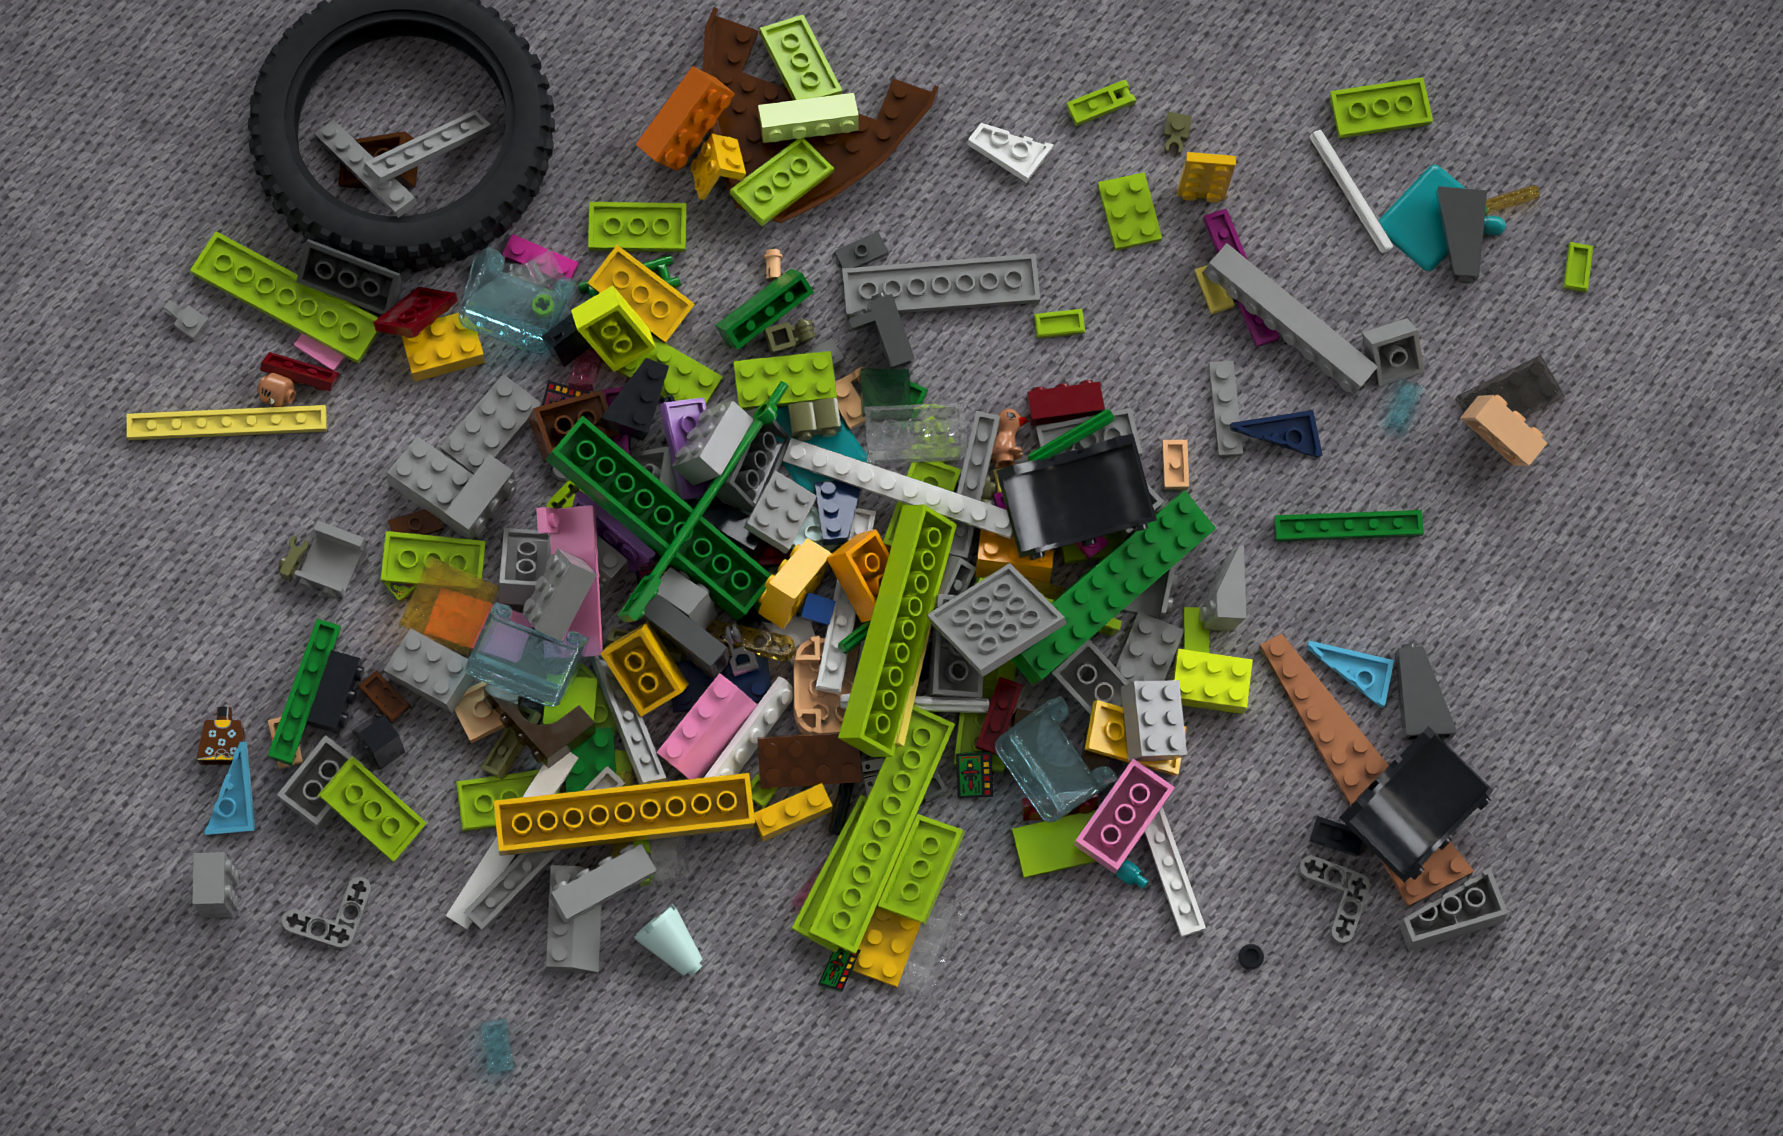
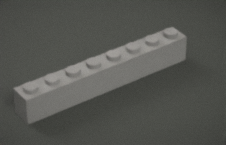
(1290, 318)

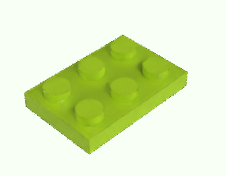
(1129, 211)

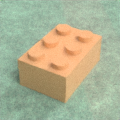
(1504, 430)

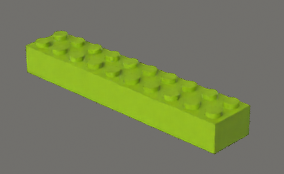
(897, 630)

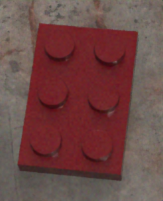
(415, 312)

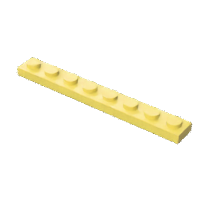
(226, 422)

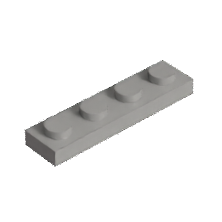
(1225, 408)

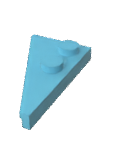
(1363, 671)
(235, 804)

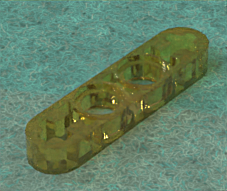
(750, 635)

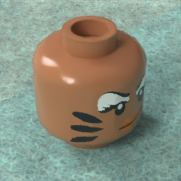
(276, 390)

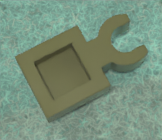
(1177, 129)

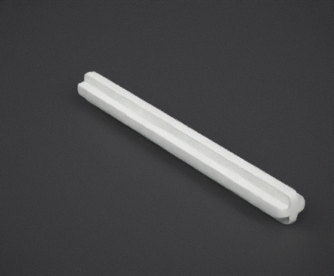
(1351, 191)
(942, 704)

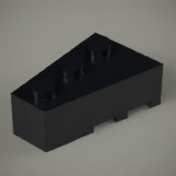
(636, 403)
(379, 741)

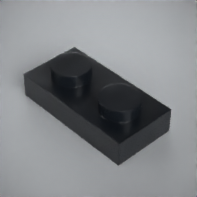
(1335, 836)

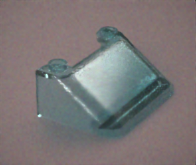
(510, 306)
(525, 659)
(1048, 763)

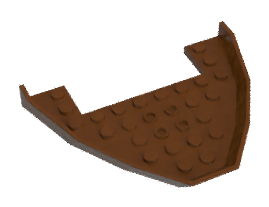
(850, 153)

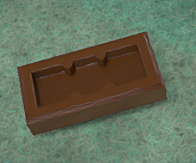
(418, 522)
(384, 696)

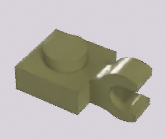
(290, 564)

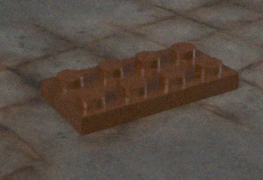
(807, 760)

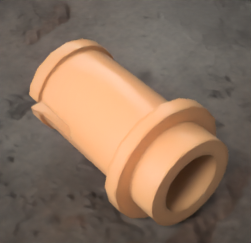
(773, 264)

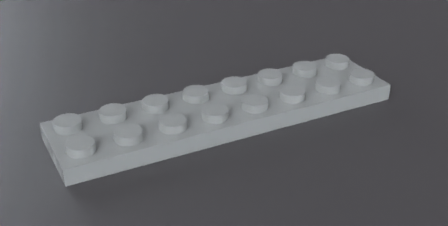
(945, 284)

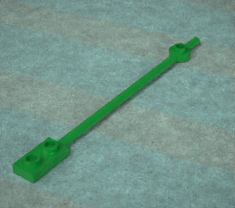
(648, 586)

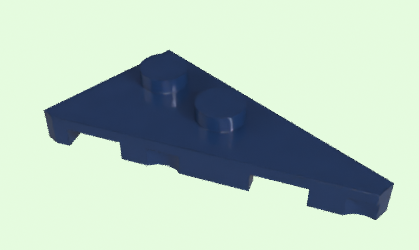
(1291, 431)

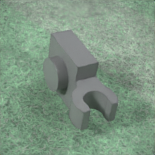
(187, 321)

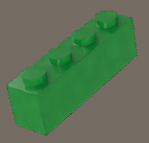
(764, 308)

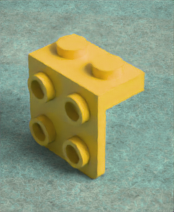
(717, 158)

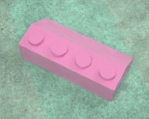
(707, 728)

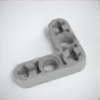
(1344, 886)
(341, 923)

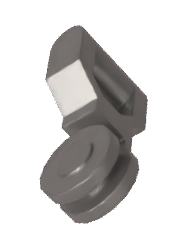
(732, 635)

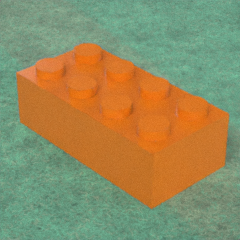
(685, 119)

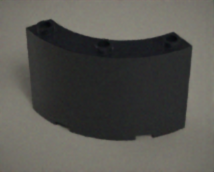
(1076, 496)
(1416, 805)

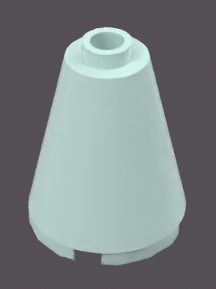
(671, 941)

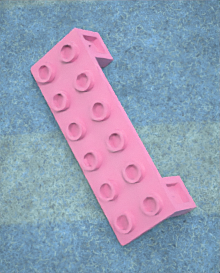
(575, 533)

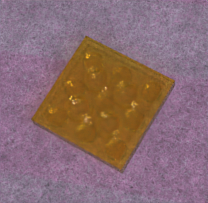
(449, 606)

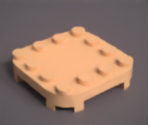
(815, 709)

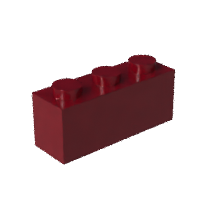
(1064, 402)

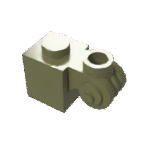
(785, 336)

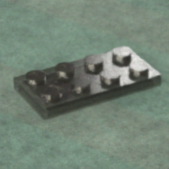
(1523, 388)

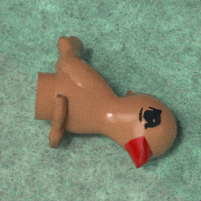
(1005, 445)

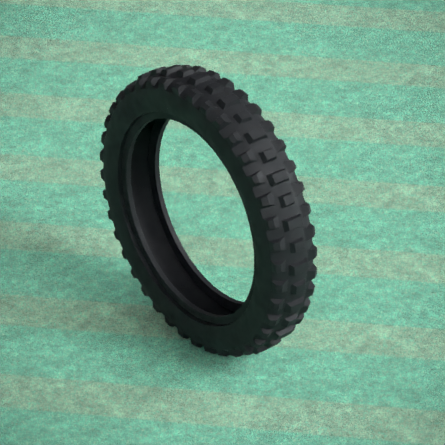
(414, 239)

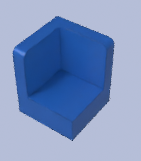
(817, 609)

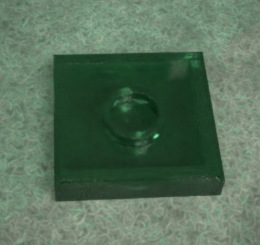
(884, 387)

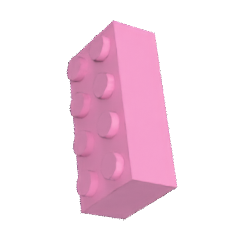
(1124, 816)

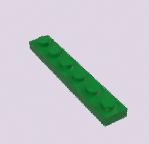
(1348, 525)
(303, 692)

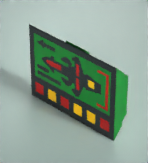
(974, 774)
(838, 970)

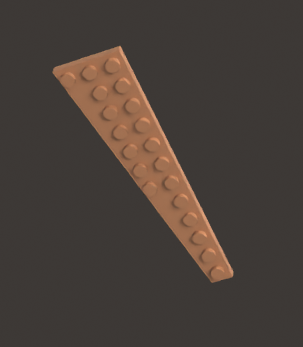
(1351, 758)

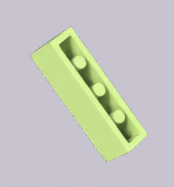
(808, 118)

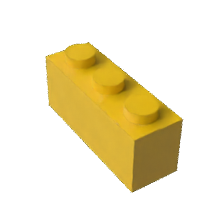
(792, 812)

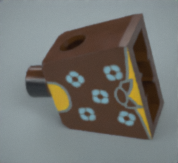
(220, 739)

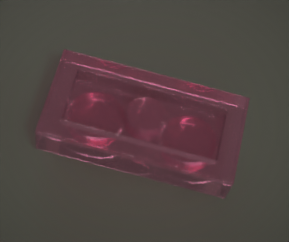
(585, 371)

